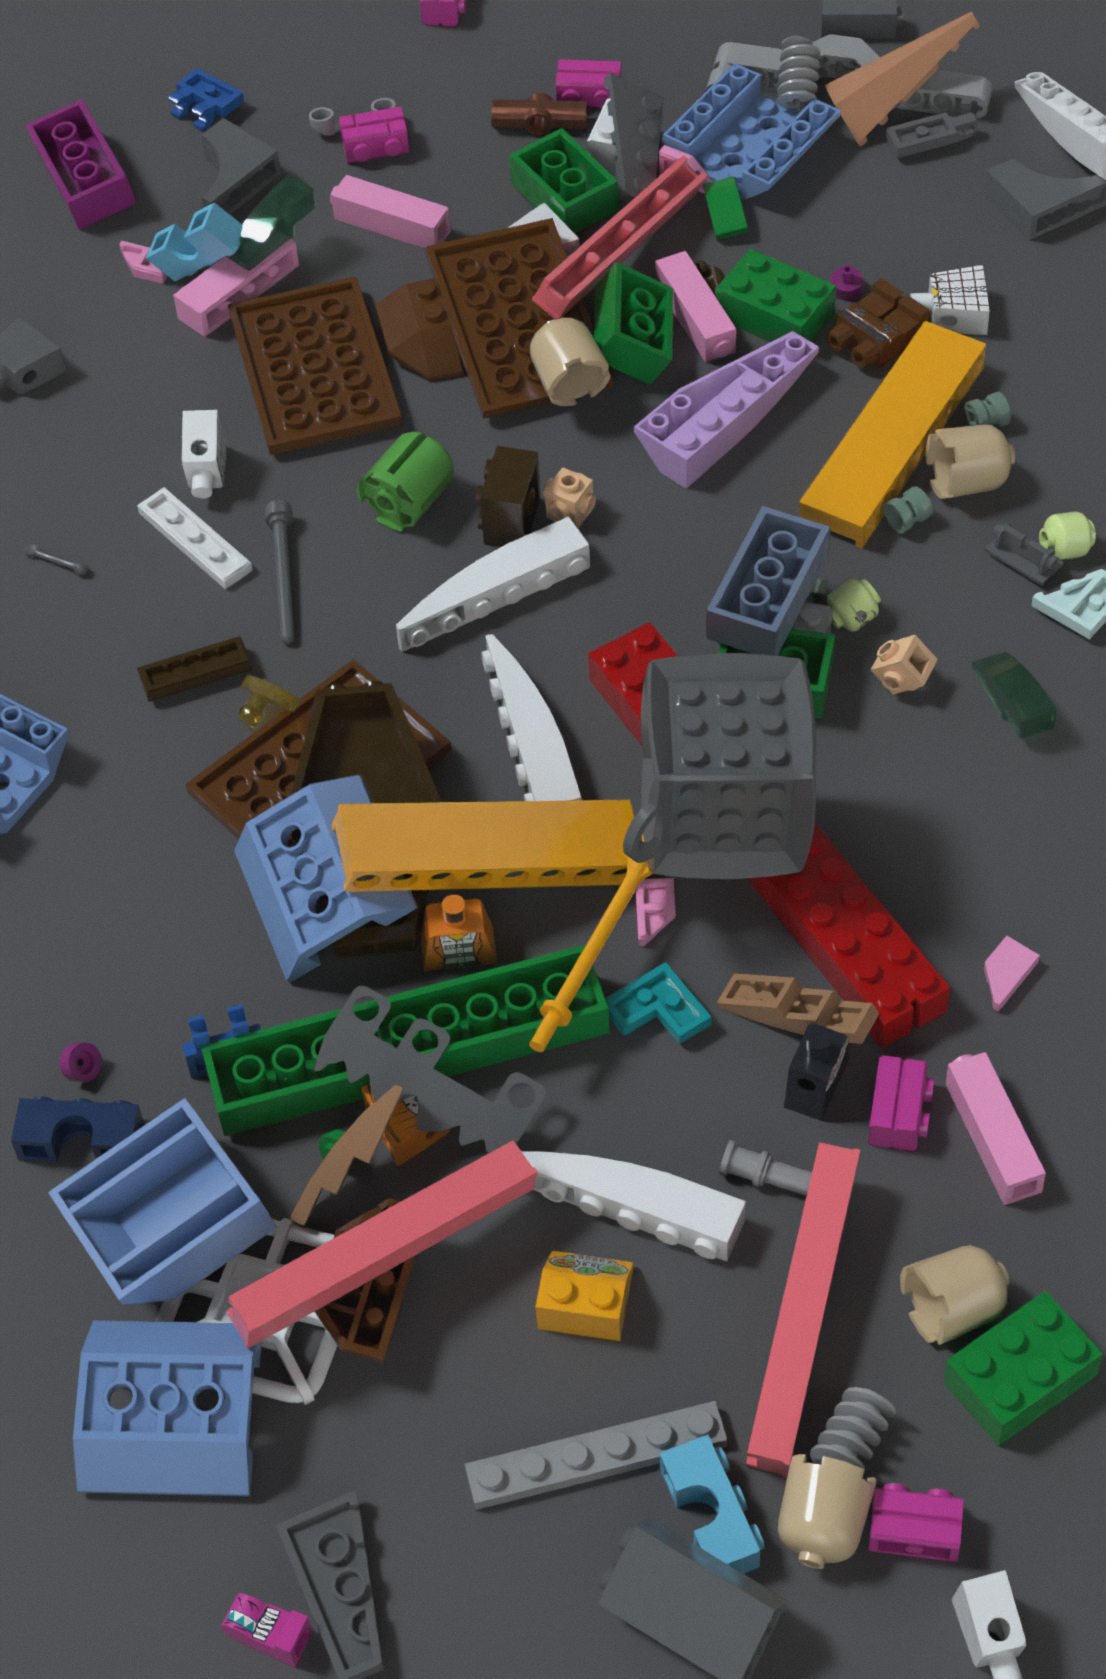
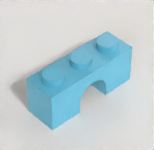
(208, 239)
(699, 1475)

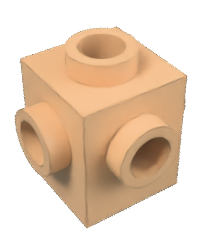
(569, 496)
(903, 664)

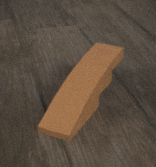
(792, 1008)
(358, 1141)

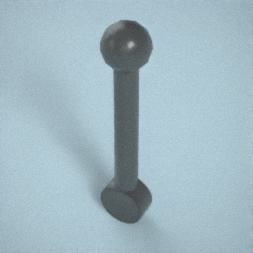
(32, 552)

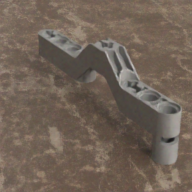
(840, 55)

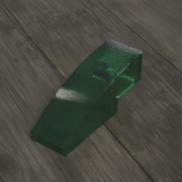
(273, 221)
(1016, 694)

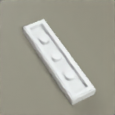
(195, 538)

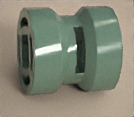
(991, 411)
(911, 508)

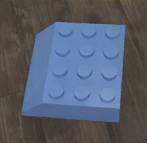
(162, 1208)

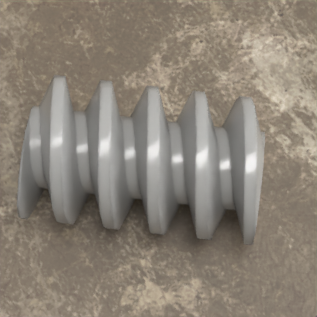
(797, 72)
(854, 1427)

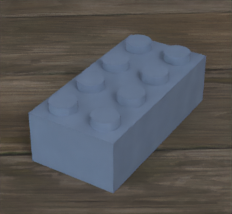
(767, 582)

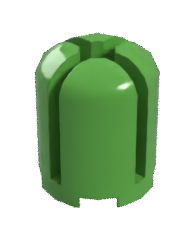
(406, 480)

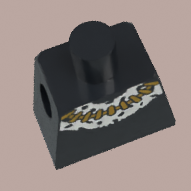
(822, 1060)

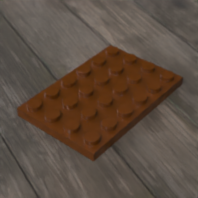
(488, 297)
(314, 365)
(265, 764)

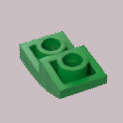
(725, 208)

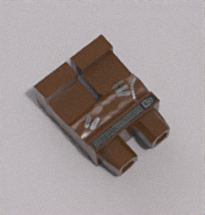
(878, 325)

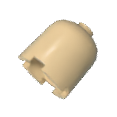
(568, 361)
(968, 460)
(955, 1292)
(824, 1510)

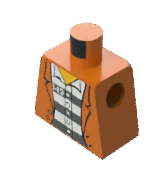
(457, 934)

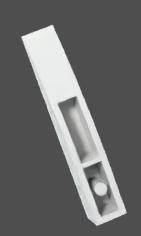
(1067, 119)
(496, 581)
(534, 733)
(643, 1200)

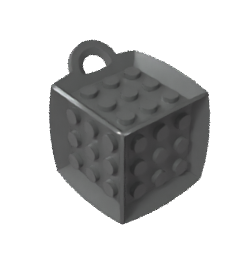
(726, 767)

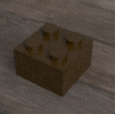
(508, 495)

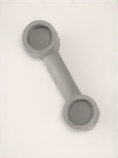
(323, 120)

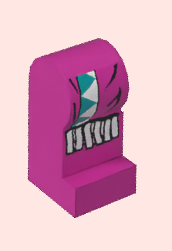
(268, 1628)

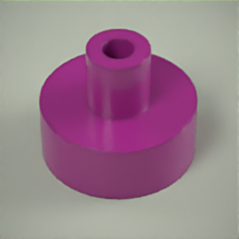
(848, 283)
(80, 1062)

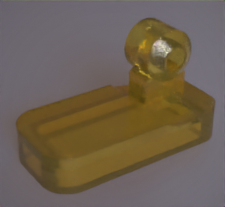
(261, 694)

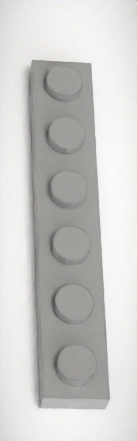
(589, 1455)

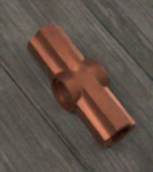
(539, 114)

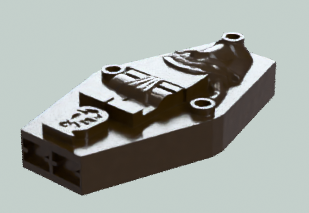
(367, 736)

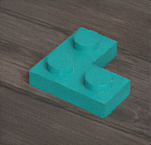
(660, 996)

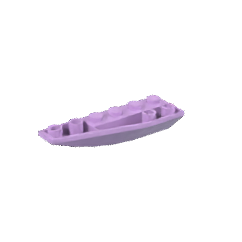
(721, 408)

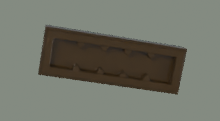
(194, 668)

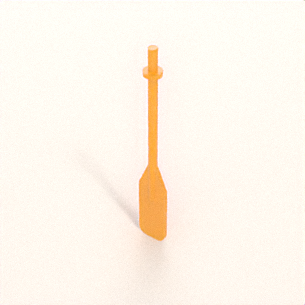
(556, 1011)

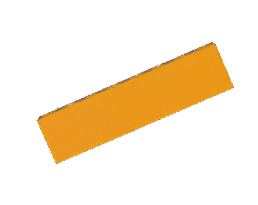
(893, 432)
(482, 838)

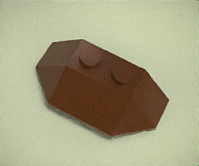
(420, 331)
(367, 1316)

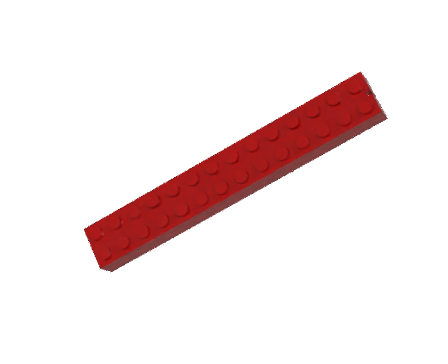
(821, 906)

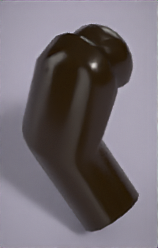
(711, 274)

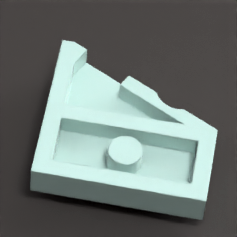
(1077, 604)

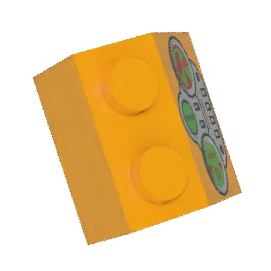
(583, 1295)

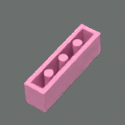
(206, 298)

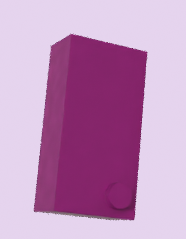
(80, 164)

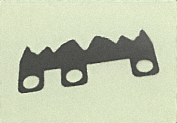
(441, 1100)

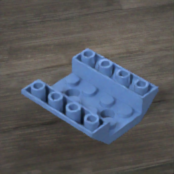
(728, 129)
(28, 758)
(291, 879)
(161, 1437)

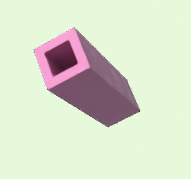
(390, 212)
(697, 307)
(995, 1128)

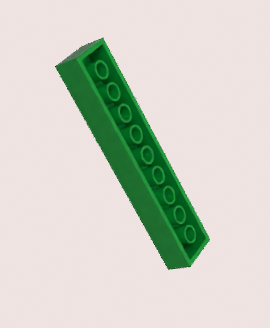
(487, 1015)

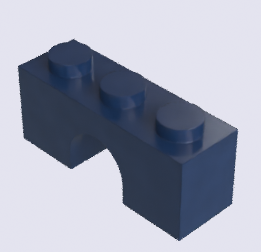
(46, 1124)

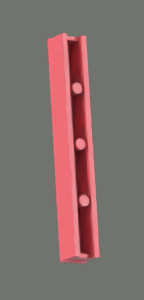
(618, 238)
(380, 1243)
(802, 1310)

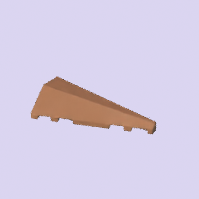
(877, 87)

